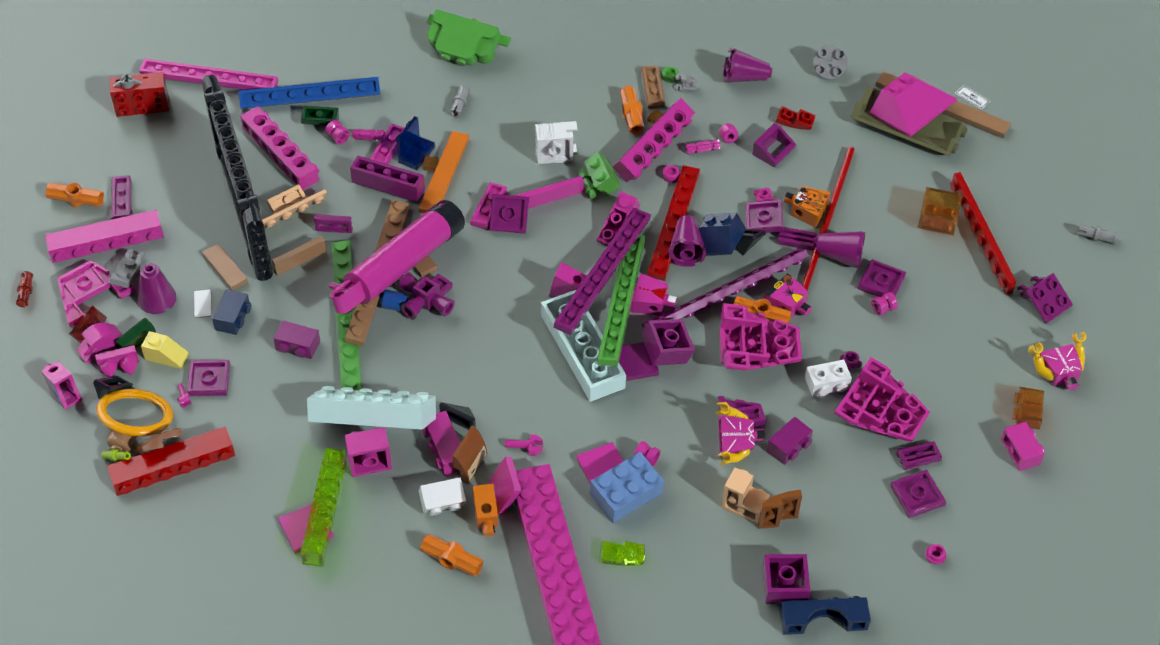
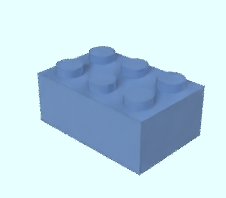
(626, 487)

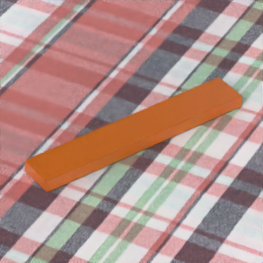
(445, 170)

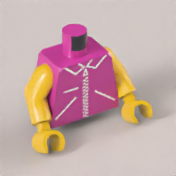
(1060, 364)
(736, 434)

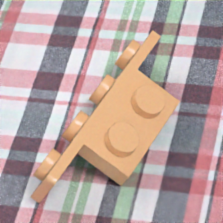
(289, 202)

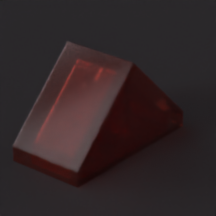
(90, 318)

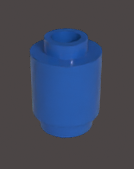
(393, 300)

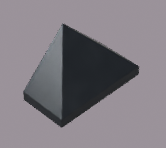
(749, 239)
(106, 385)
(459, 415)

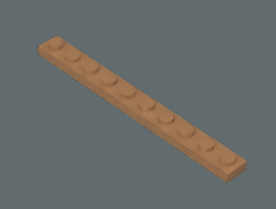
(364, 313)

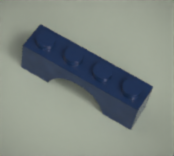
(850, 612)

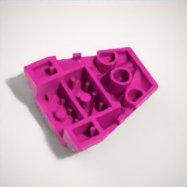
(756, 342)
(882, 404)

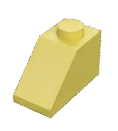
(163, 350)

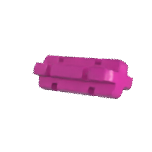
(367, 134)
(703, 146)

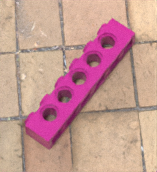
(653, 140)
(280, 148)

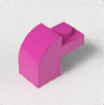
(98, 337)

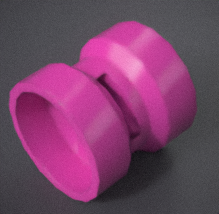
(337, 131)
(885, 303)
(649, 453)

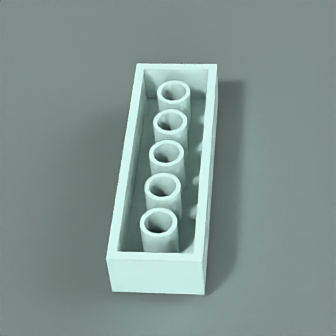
(582, 351)
(371, 408)

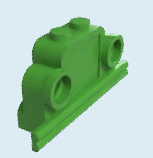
(463, 38)

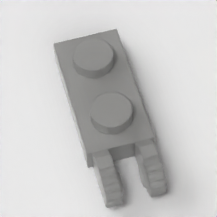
(127, 269)

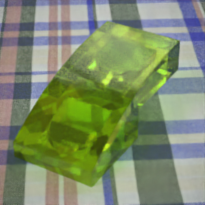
(625, 555)

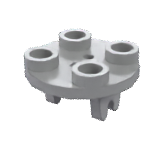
(838, 62)

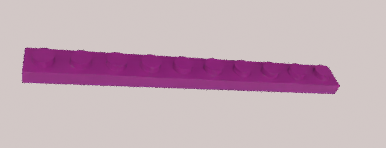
(602, 271)
(734, 287)

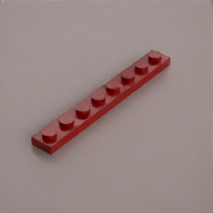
(678, 207)
(984, 236)

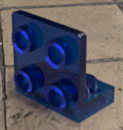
(412, 147)

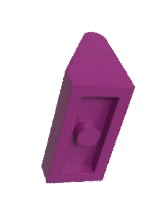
(772, 134)

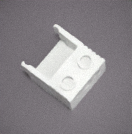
(555, 142)

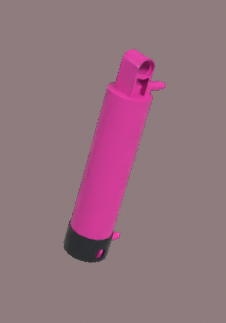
(397, 256)

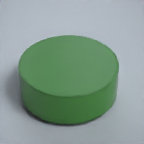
(669, 74)

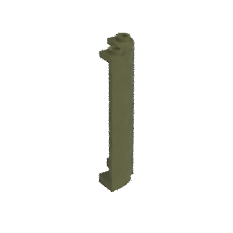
(939, 134)

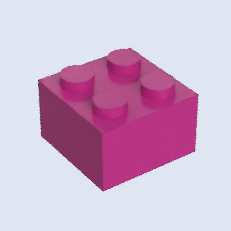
(368, 451)

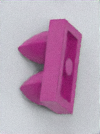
(124, 358)

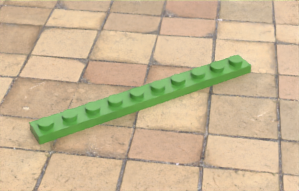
(620, 305)
(348, 352)

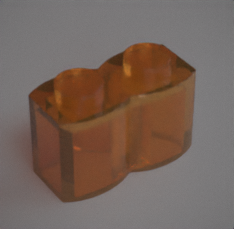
(1028, 407)

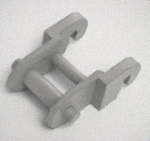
(689, 82)

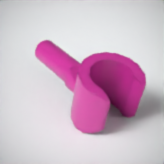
(184, 398)

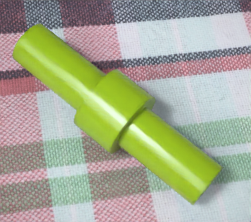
(115, 455)

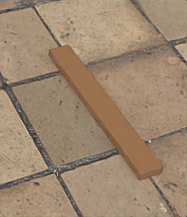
(963, 112)

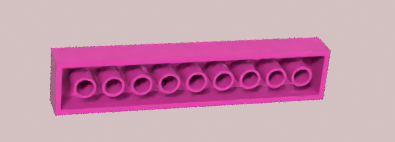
(554, 559)

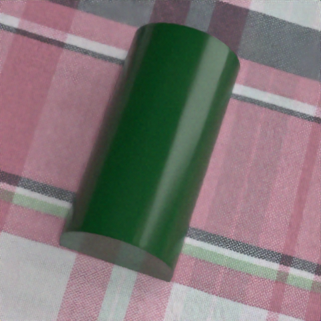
(319, 115)
(136, 334)

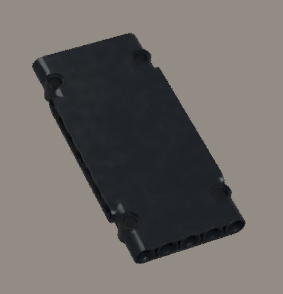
(237, 178)

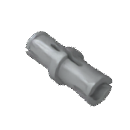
(459, 101)
(1097, 233)

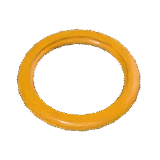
(134, 430)

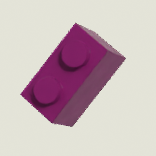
(296, 339)
(790, 440)

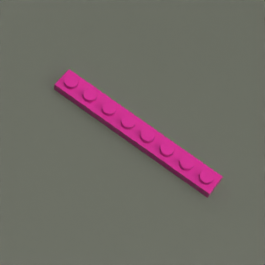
(196, 73)

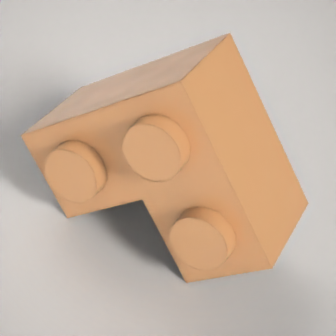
(741, 497)

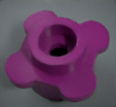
(851, 356)

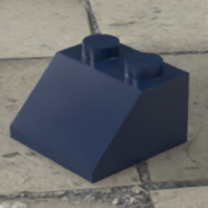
(721, 233)

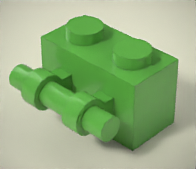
(602, 175)

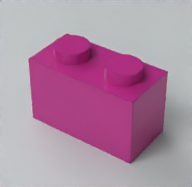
(1023, 446)

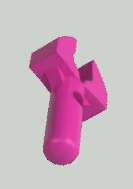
(528, 444)

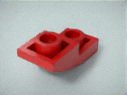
(792, 119)

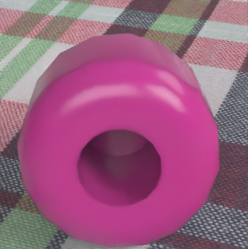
(728, 133)

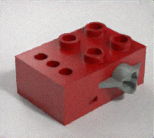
(139, 94)

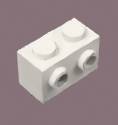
(828, 378)
(442, 496)

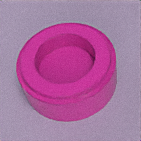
(670, 173)

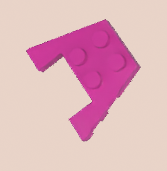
(84, 284)

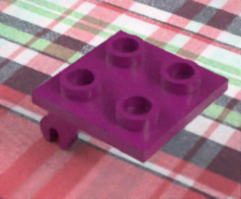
(1047, 296)

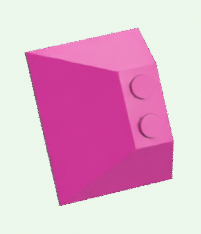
(910, 104)

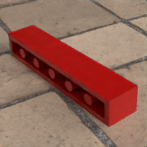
(171, 461)

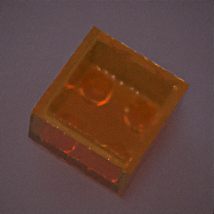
(940, 211)

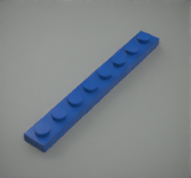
(309, 92)

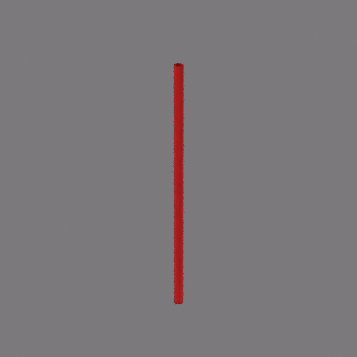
(829, 214)

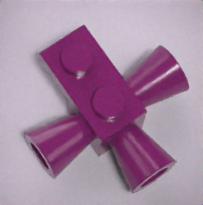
(426, 295)

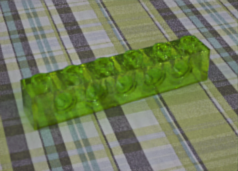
(323, 507)

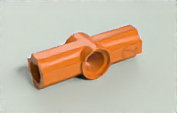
(632, 110)
(75, 194)
(765, 307)
(451, 555)

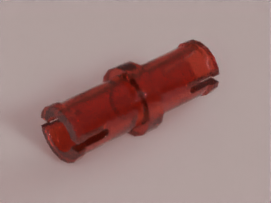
(24, 289)

